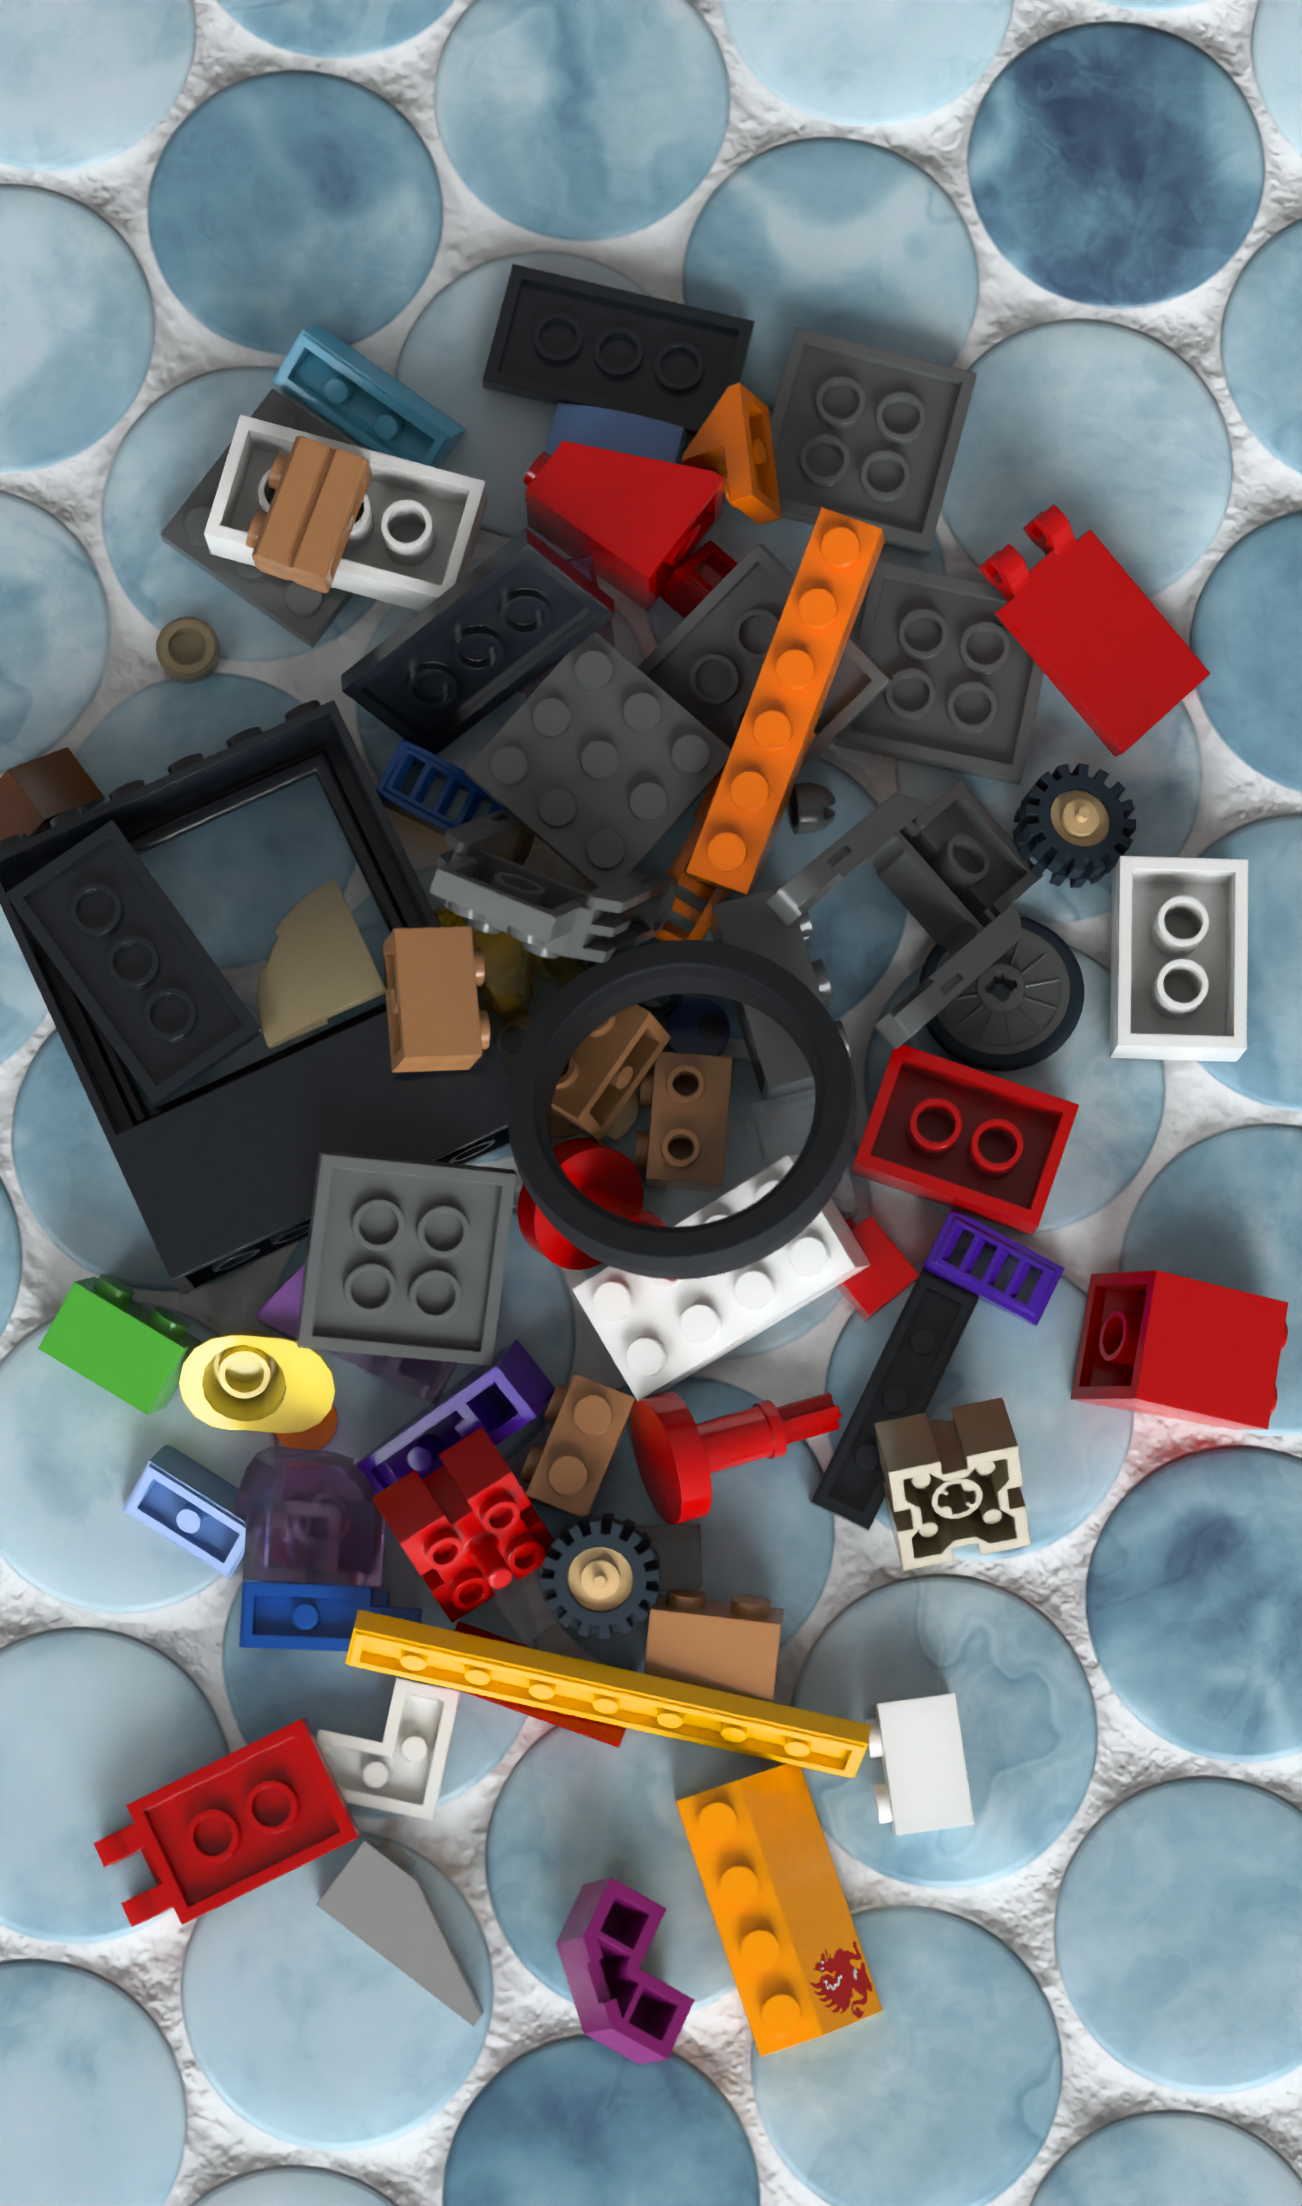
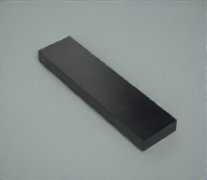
(896, 1389)

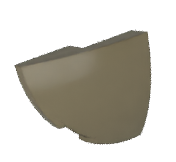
(314, 968)

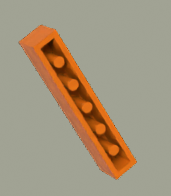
(786, 703)

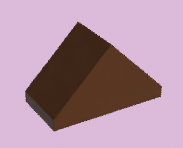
(42, 790)

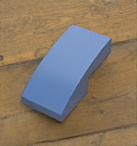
(616, 432)

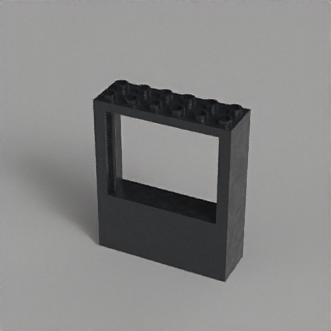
(237, 1160)

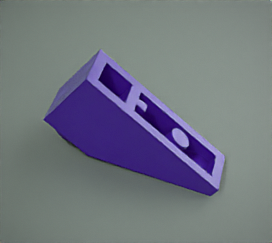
(489, 1397)

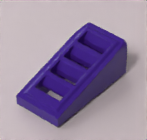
(1004, 1247)

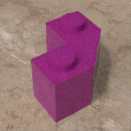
(602, 1959)

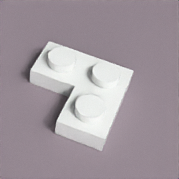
(409, 1764)

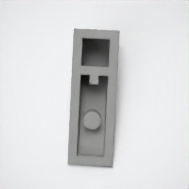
(394, 1917)

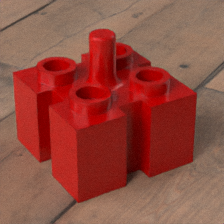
(466, 1525)

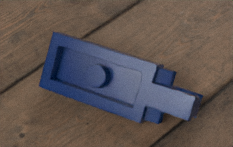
(309, 1614)

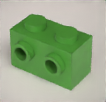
(120, 1342)

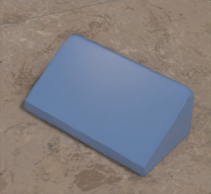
(190, 1509)

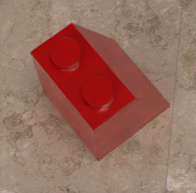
(624, 511)
(1180, 1349)

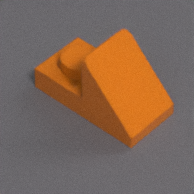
(740, 449)

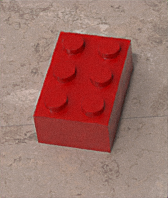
(965, 1139)

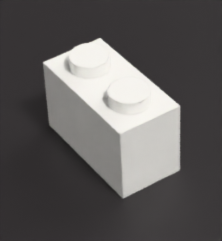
(921, 1765)

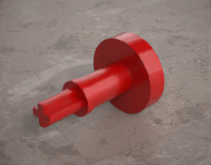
(605, 1179)
(680, 1455)

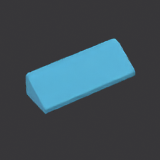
(365, 400)

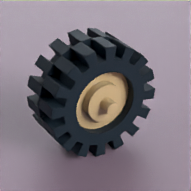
(1074, 825)
(601, 1575)

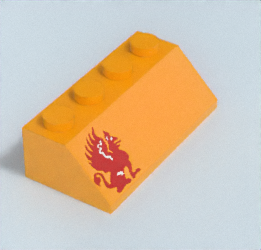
(778, 1908)

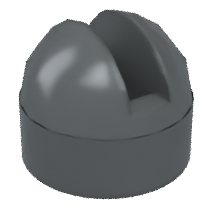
(808, 809)

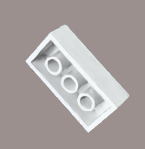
(407, 538)
(674, 1329)

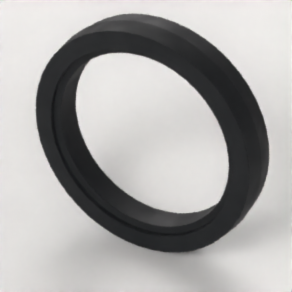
(637, 977)

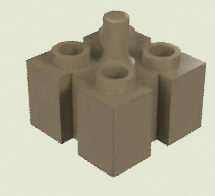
(953, 1483)

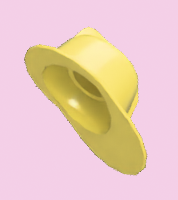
(256, 1383)

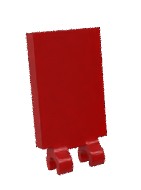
(1093, 631)
(233, 1825)

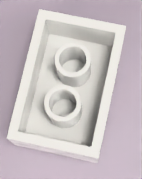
(1179, 958)

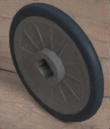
(1033, 1020)

